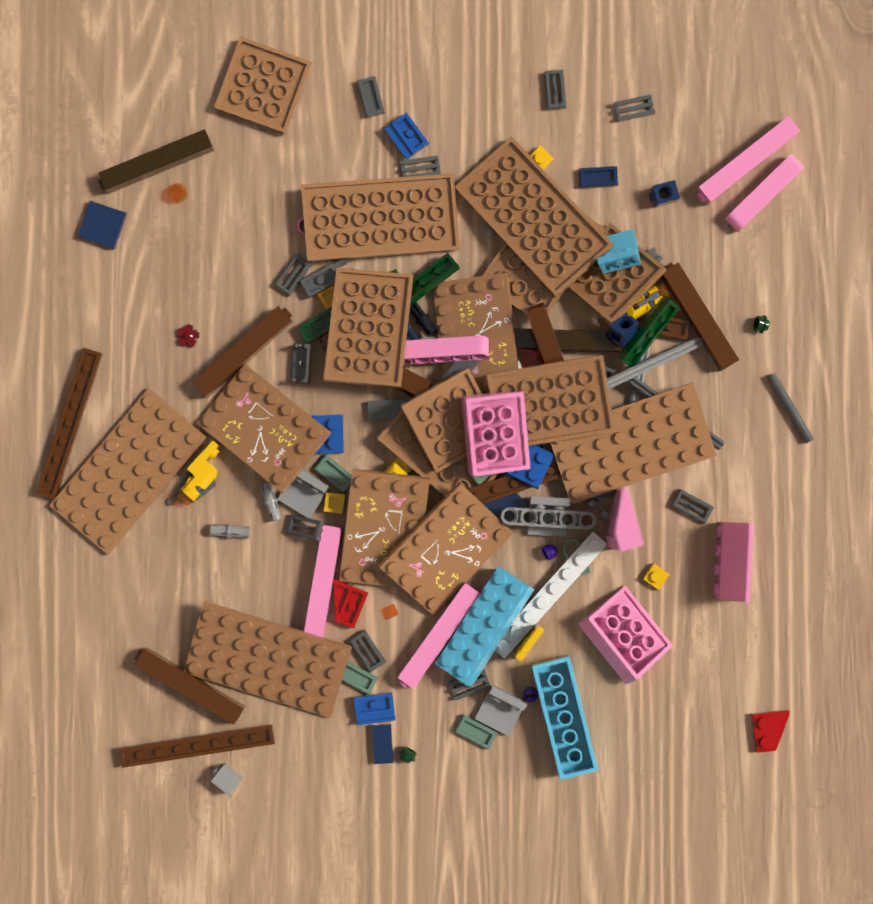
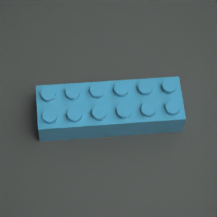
(484, 626)
(564, 717)

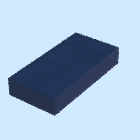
(598, 177)
(382, 743)

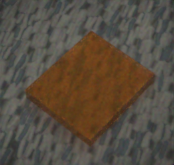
(390, 611)

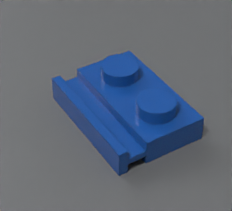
(406, 136)
(374, 708)

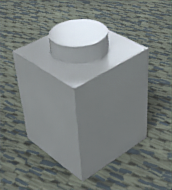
(226, 778)

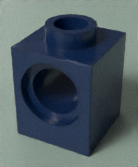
(670, 187)
(623, 329)

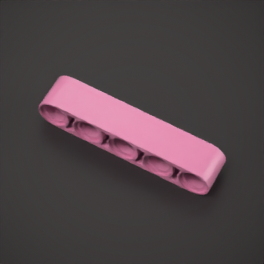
(764, 193)
(446, 350)

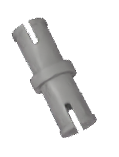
(270, 501)
(230, 531)

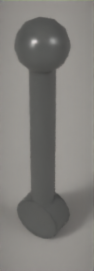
(171, 501)

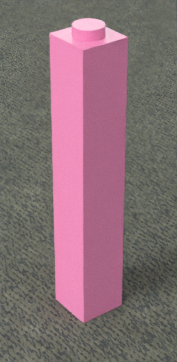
(747, 161)
(323, 580)
(438, 636)

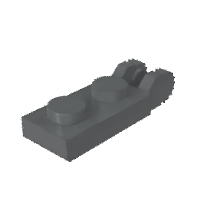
(321, 279)

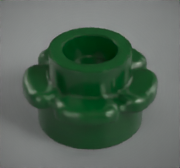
(761, 323)
(407, 754)

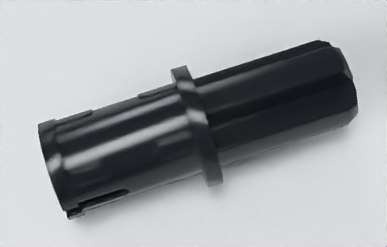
(423, 320)

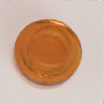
(177, 192)

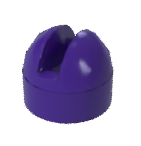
(549, 551)
(528, 690)

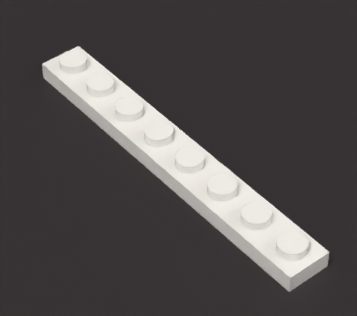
(551, 592)

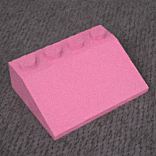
(495, 433)
(623, 525)
(734, 561)
(625, 635)

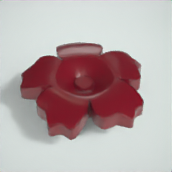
(187, 336)

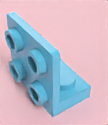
(622, 255)

